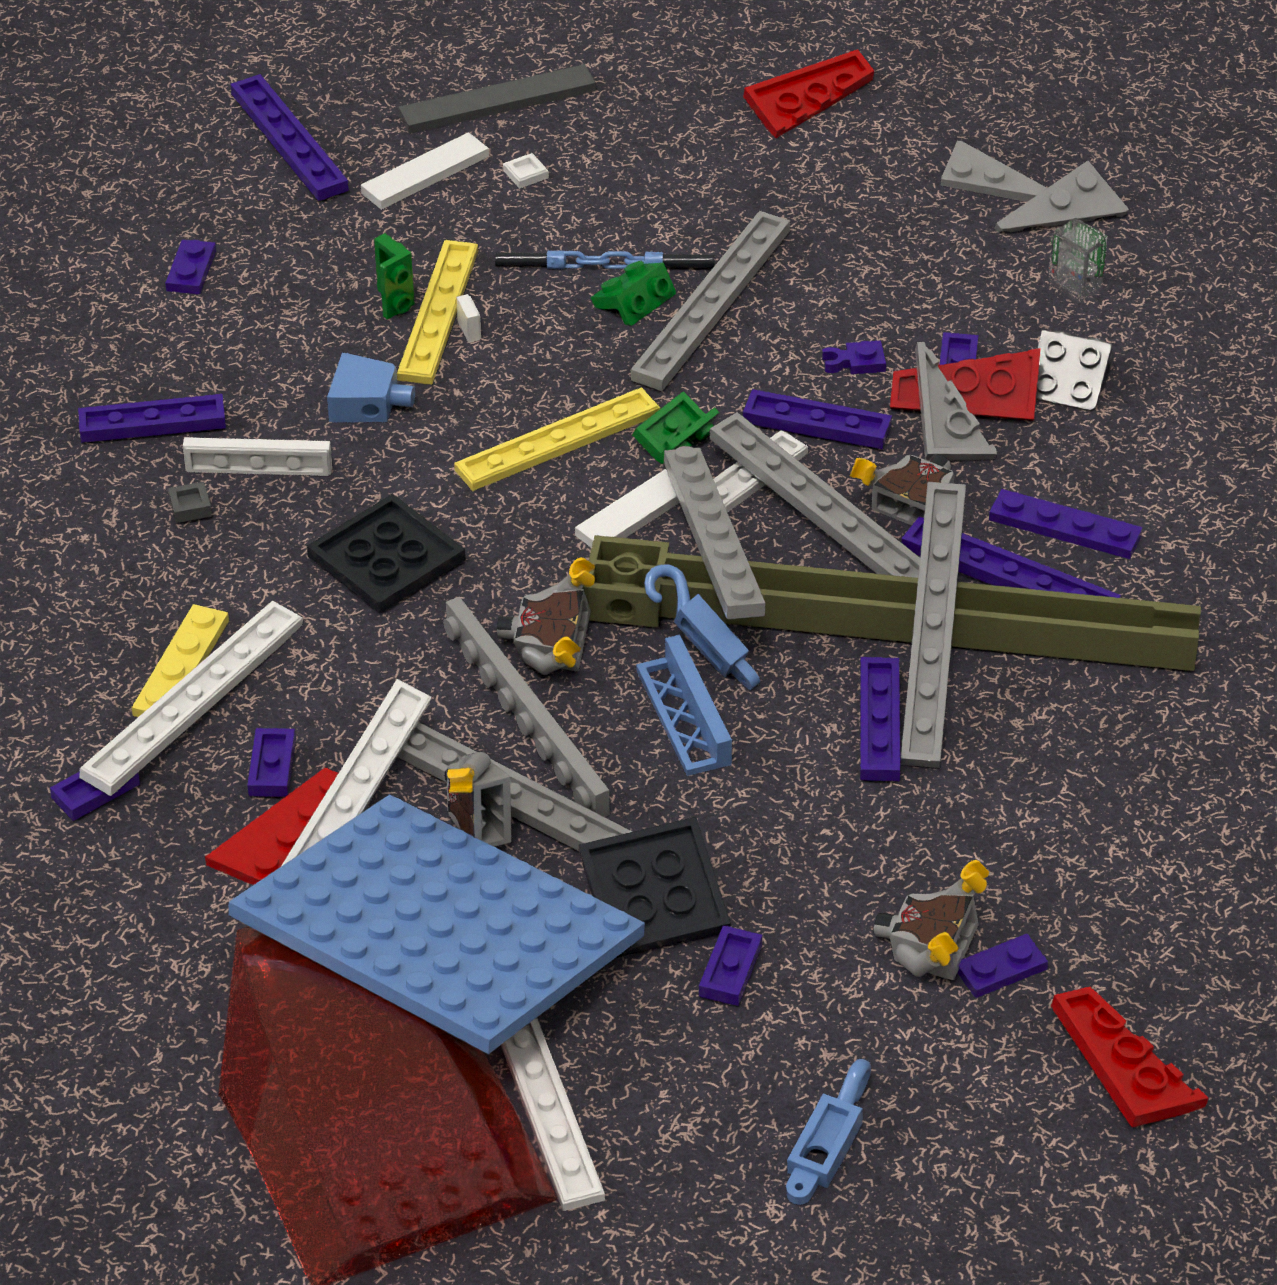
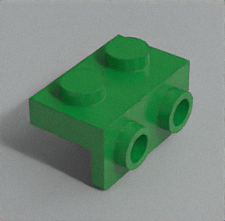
(394, 275)
(636, 291)
(674, 426)

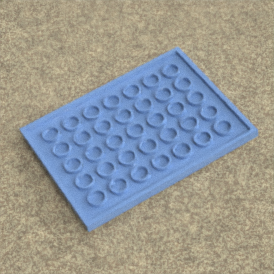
(437, 922)

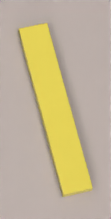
(437, 312)
(556, 439)

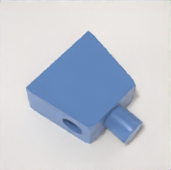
(366, 390)

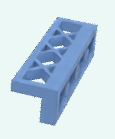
(696, 700)

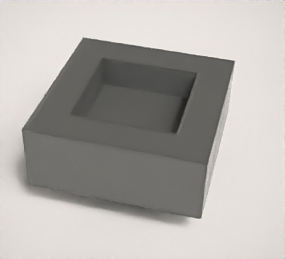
(189, 502)

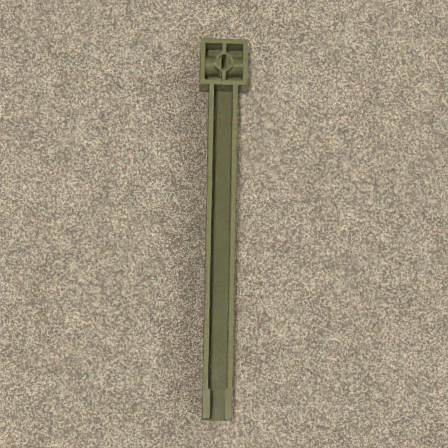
(885, 608)

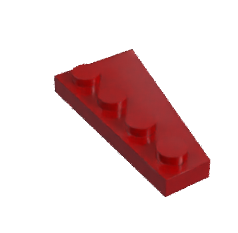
(803, 93)
(990, 386)
(270, 837)
(1123, 1061)

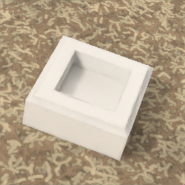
(525, 170)
(468, 318)

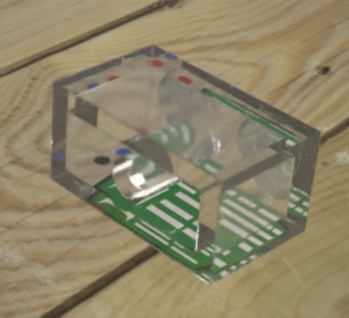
(1077, 260)

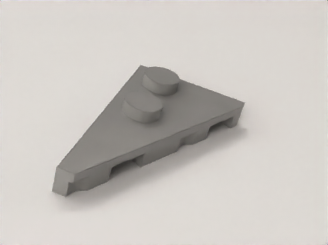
(980, 173)
(1077, 195)
(945, 419)

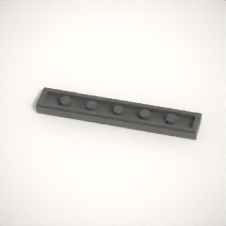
(497, 98)

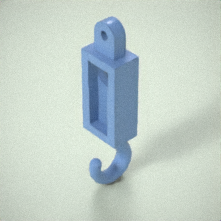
(704, 628)
(830, 1130)

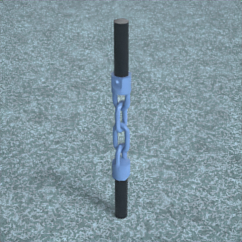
(557, 259)

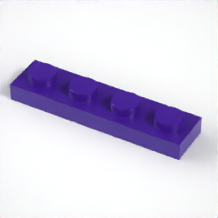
(151, 418)
(817, 419)
(1065, 523)
(879, 719)

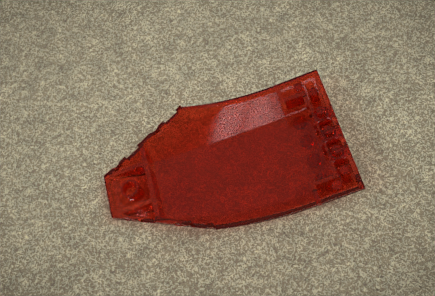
(365, 1116)

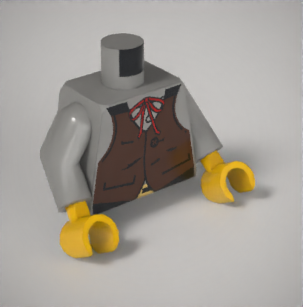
(902, 487)
(552, 622)
(480, 798)
(936, 927)

